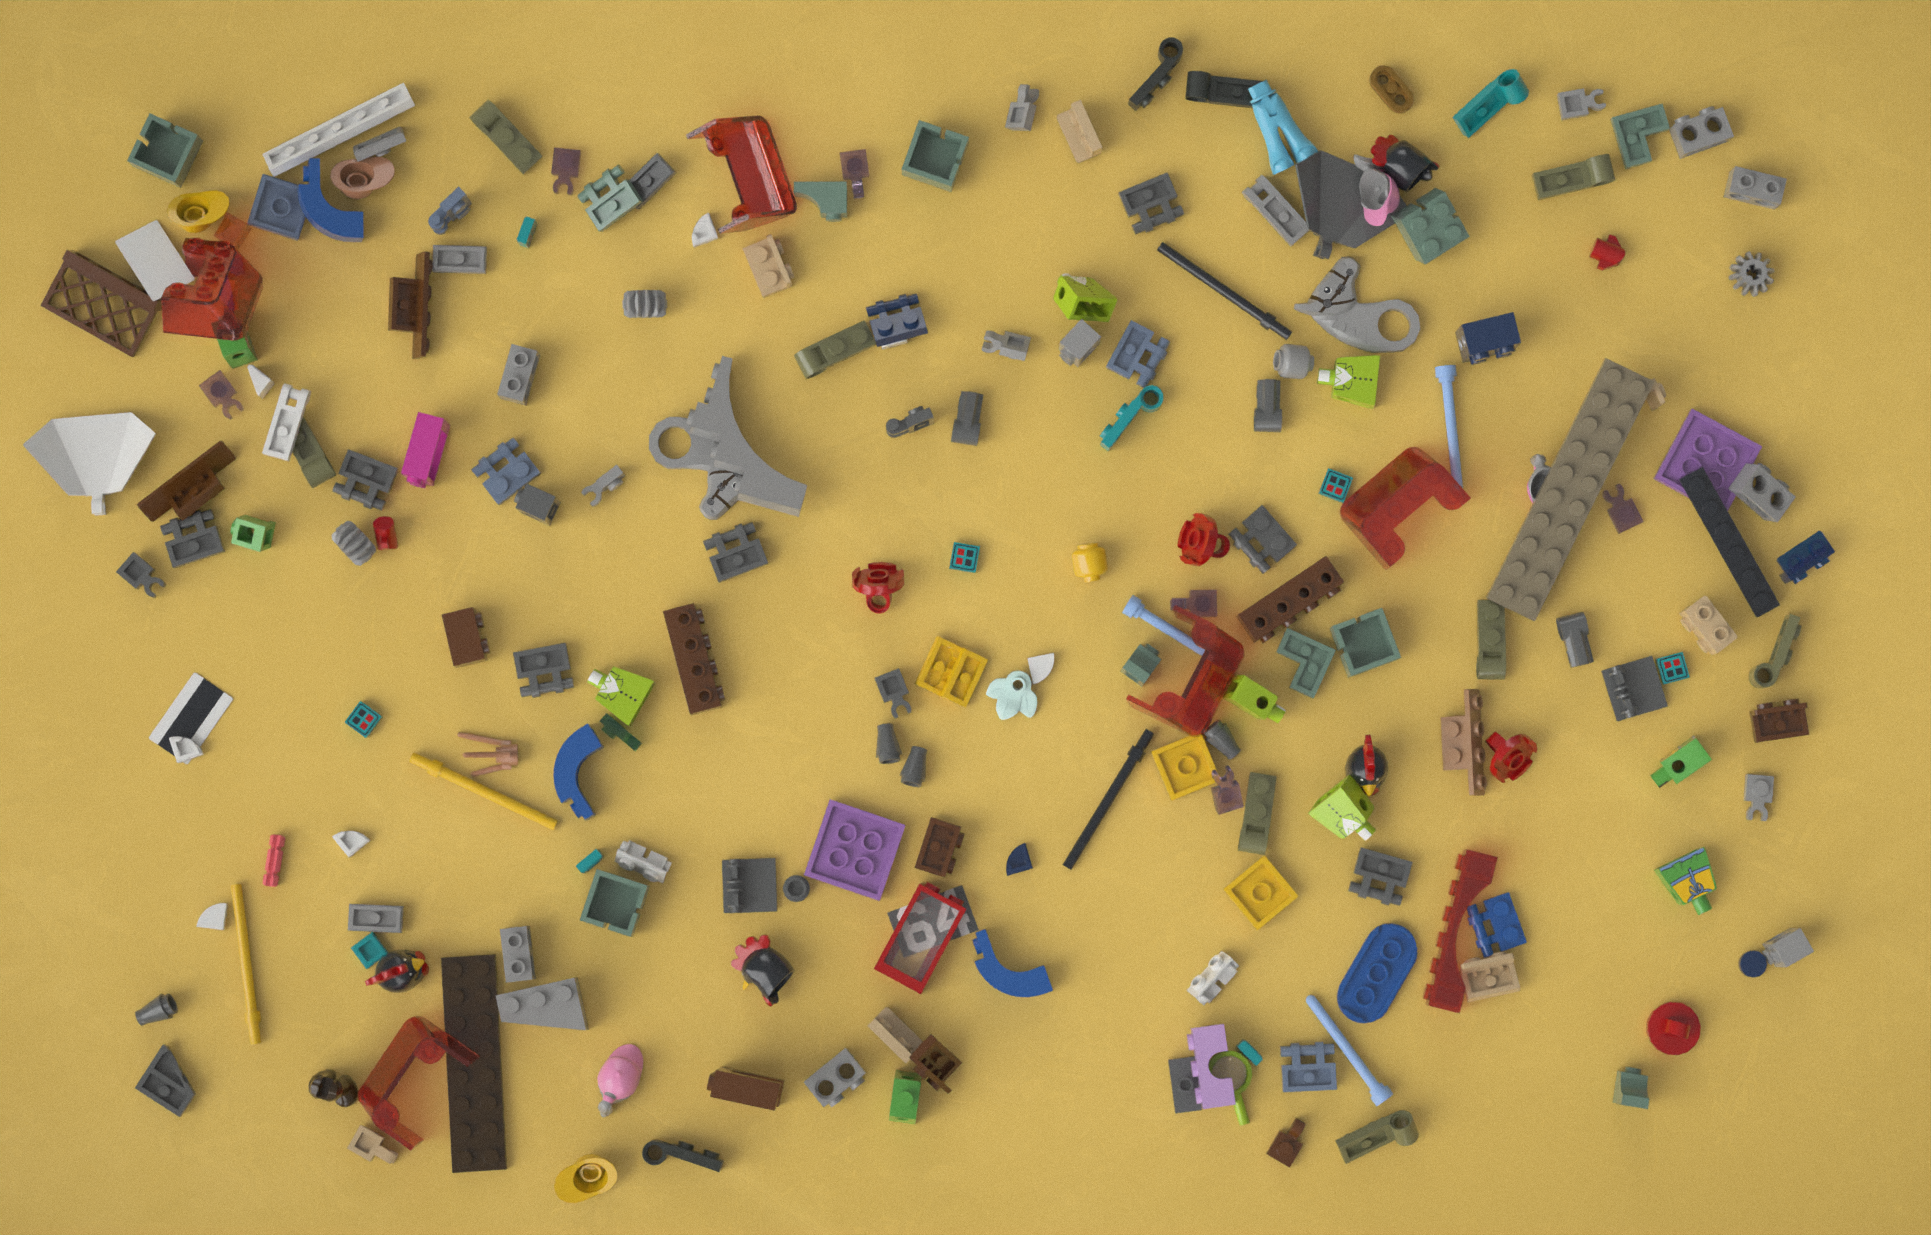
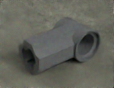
(1268, 412)
(967, 425)
(1574, 631)

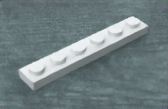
(338, 129)

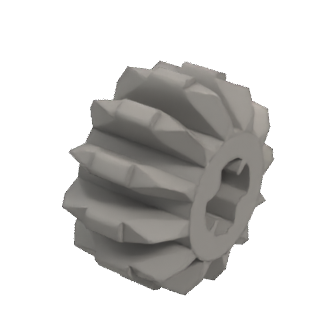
(1756, 266)
(644, 304)
(353, 543)

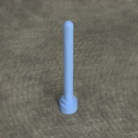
(1446, 377)
(1136, 609)
(1378, 1091)

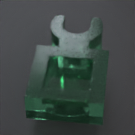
(613, 729)

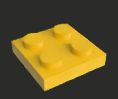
(1184, 766)
(1260, 892)

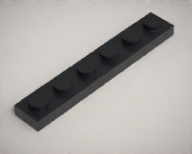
(1729, 541)

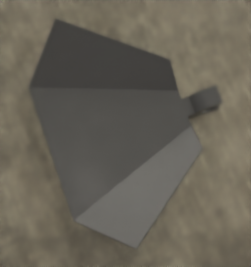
(1334, 203)

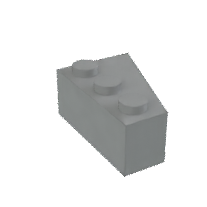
(547, 1005)

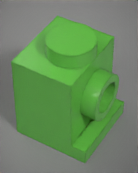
(244, 537)

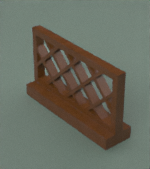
(106, 280)

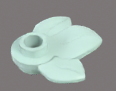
(1012, 699)

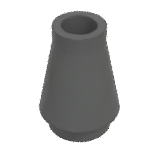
(1222, 739)
(887, 745)
(915, 767)
(159, 1009)

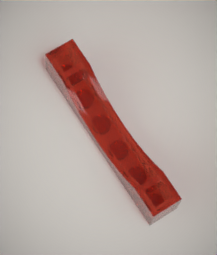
(1446, 985)

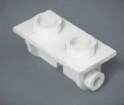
(631, 858)
(1220, 968)

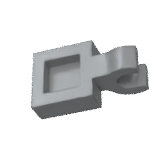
(1022, 112)
(1010, 344)
(610, 480)

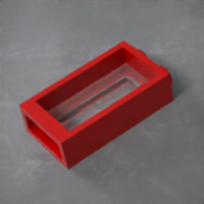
(920, 937)

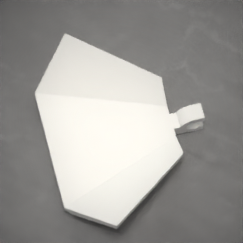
(91, 453)

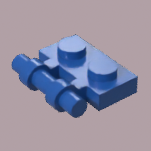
(1504, 923)

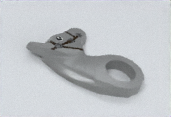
(1355, 323)
(721, 483)

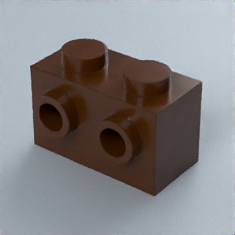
(465, 637)

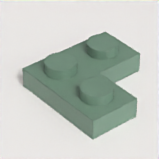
(1632, 129)
(1312, 660)

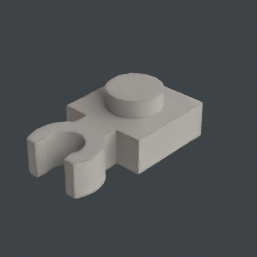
(1575, 103)
(1758, 791)

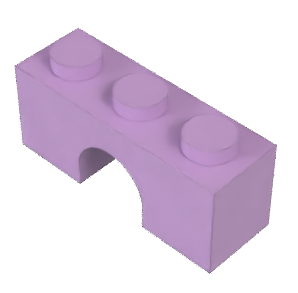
(1206, 1042)

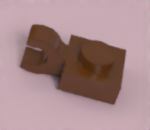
(1286, 1146)

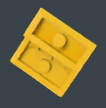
(951, 671)

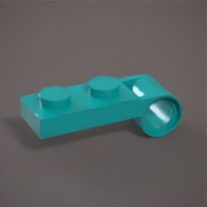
(1504, 89)
(1126, 415)

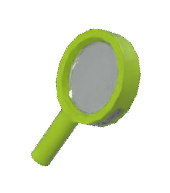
(1239, 1069)

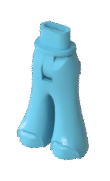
(1270, 114)

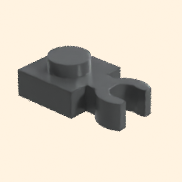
(138, 573)
(892, 689)

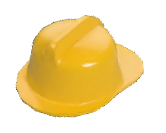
(197, 210)
(585, 1179)

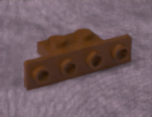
(410, 305)
(190, 486)

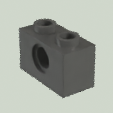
(536, 504)

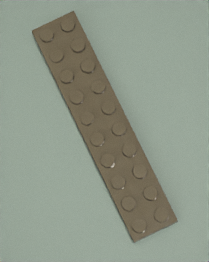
(1570, 489)

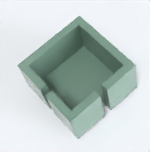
(168, 153)
(934, 158)
(1432, 229)
(1365, 643)
(615, 902)

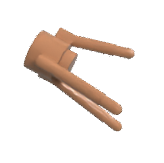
(506, 754)

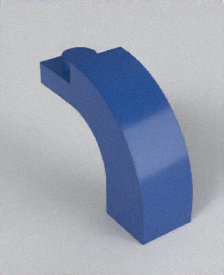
(334, 223)
(567, 765)
(1017, 984)

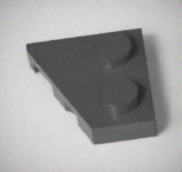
(167, 1083)

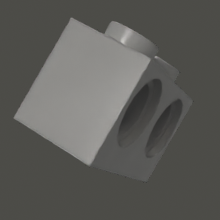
(1703, 137)
(1755, 187)
(1078, 344)
(518, 374)
(1760, 496)
(1787, 948)
(517, 954)
(831, 1072)

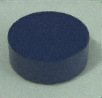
(1752, 964)

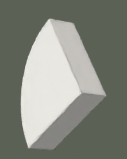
(703, 231)
(1040, 667)
(185, 749)
(351, 841)
(214, 917)

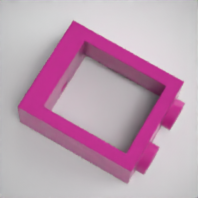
(425, 450)

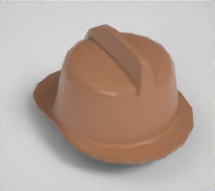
(362, 177)

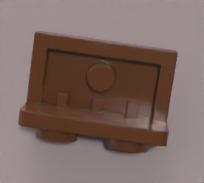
(1779, 722)
(938, 848)
(934, 1062)

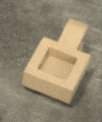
(369, 1143)

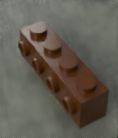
(1290, 599)
(692, 658)

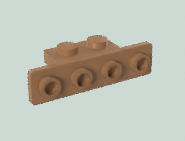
(1463, 742)

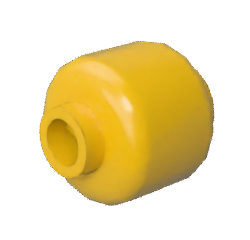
(1090, 561)

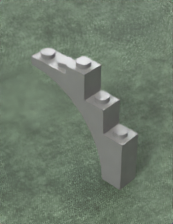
(759, 482)

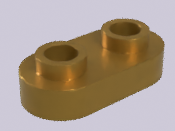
(1392, 89)

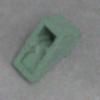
(827, 196)
(1141, 664)
(1631, 1088)

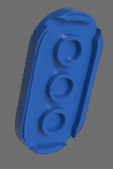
(1377, 973)

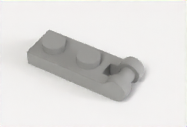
(1276, 211)

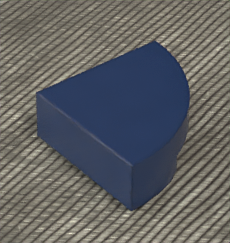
(1018, 860)

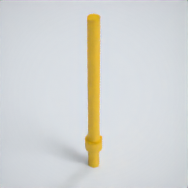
(437, 769)
(252, 1016)

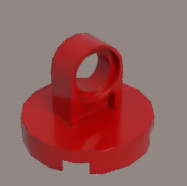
(1199, 540)
(878, 580)
(1510, 756)
(1673, 1028)

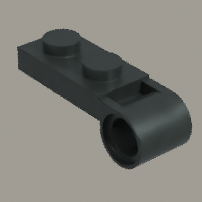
(1159, 77)
(1218, 90)
(684, 1152)

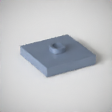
(277, 208)

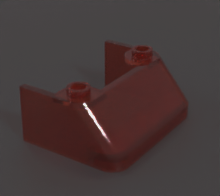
(754, 167)
(1207, 685)
(414, 1039)

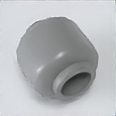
(1293, 361)

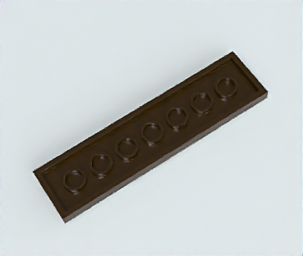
(475, 1090)

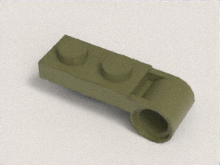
(505, 136)
(1574, 177)
(834, 349)
(311, 457)
(1491, 641)
(1781, 653)
(1257, 813)
(1378, 1133)

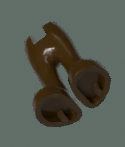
(326, 1087)

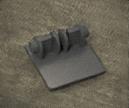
(1634, 688)
(749, 885)

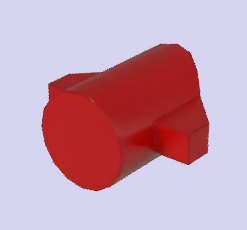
(1608, 252)
(385, 533)

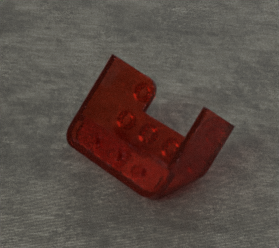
(221, 298)
(1393, 497)

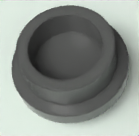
(796, 888)

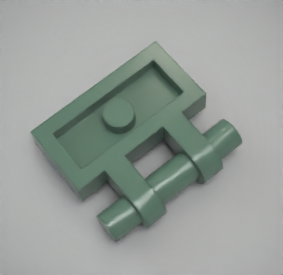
(615, 203)

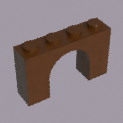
(746, 1088)

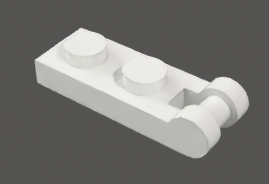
(286, 423)

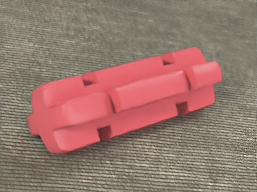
(274, 860)

